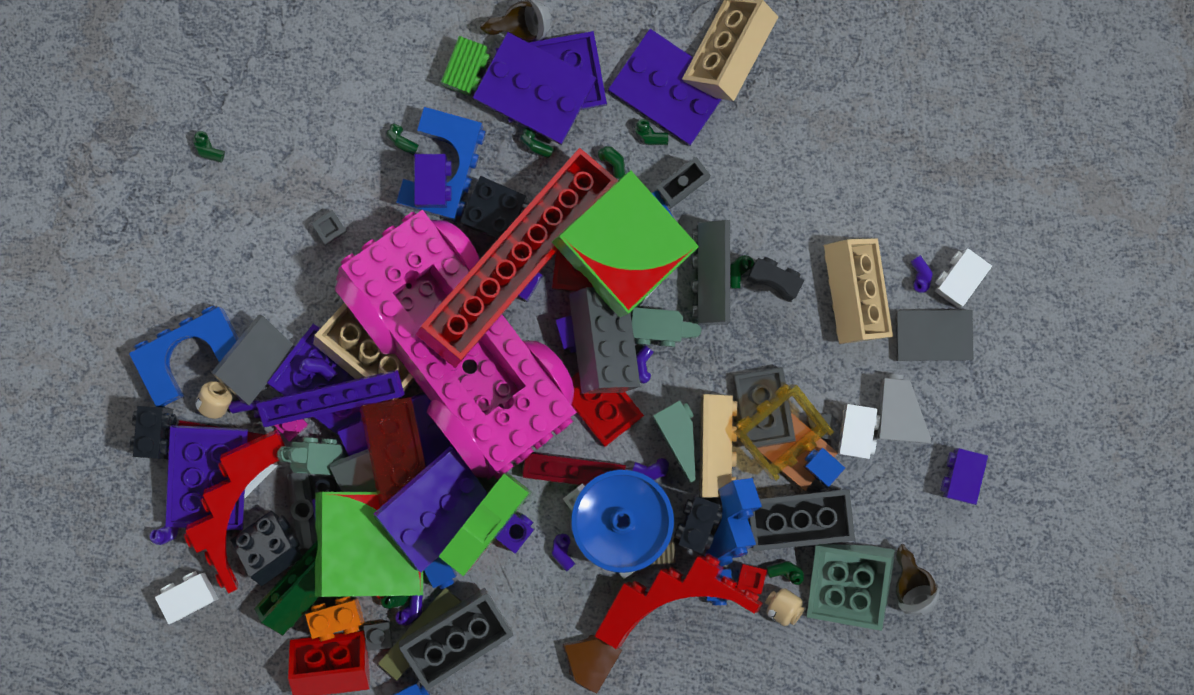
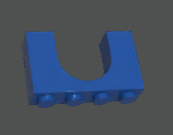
(464, 137)
(154, 357)

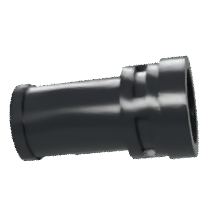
(326, 485)

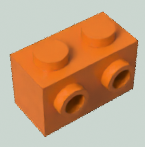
(343, 616)

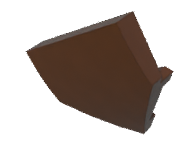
(590, 661)

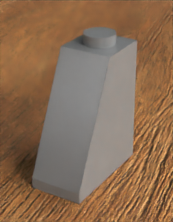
(900, 412)

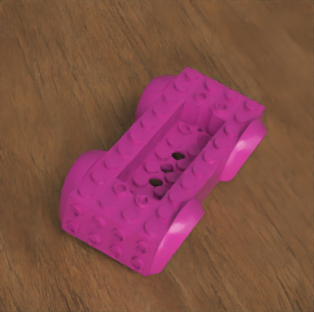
(518, 384)

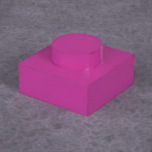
(292, 429)

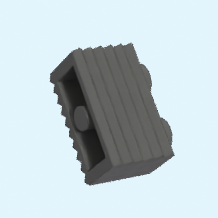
(683, 182)

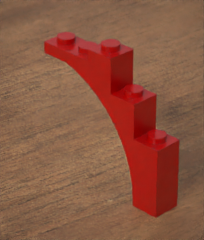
(241, 467)
(635, 603)

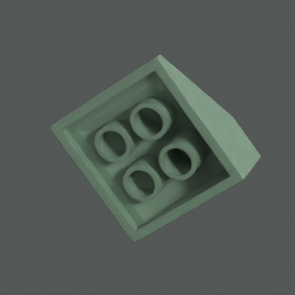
(851, 584)

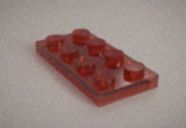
(392, 445)

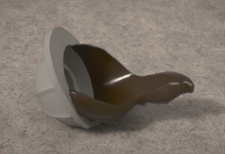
(524, 19)
(915, 588)

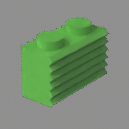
(465, 66)

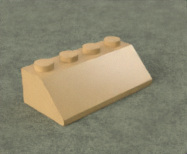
(730, 47)
(858, 290)
(716, 443)

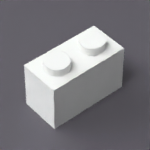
(962, 277)
(858, 431)
(186, 597)

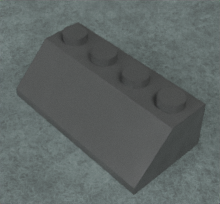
(712, 273)

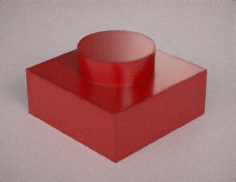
(751, 578)

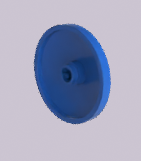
(622, 521)

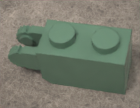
(661, 326)
(312, 456)

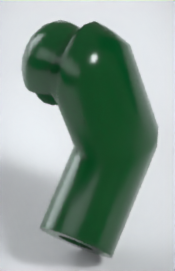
(648, 135)
(399, 141)
(533, 145)
(205, 148)
(615, 159)
(738, 268)
(788, 570)
(393, 601)

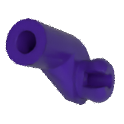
(924, 275)
(642, 357)
(317, 365)
(238, 406)
(654, 471)
(163, 535)
(560, 550)
(411, 612)

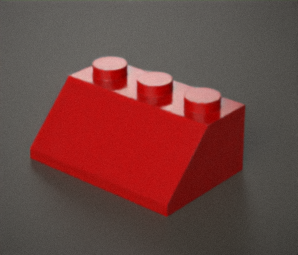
(329, 665)

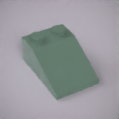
(678, 433)

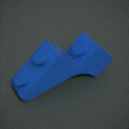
(734, 531)

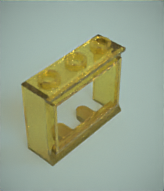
(807, 442)

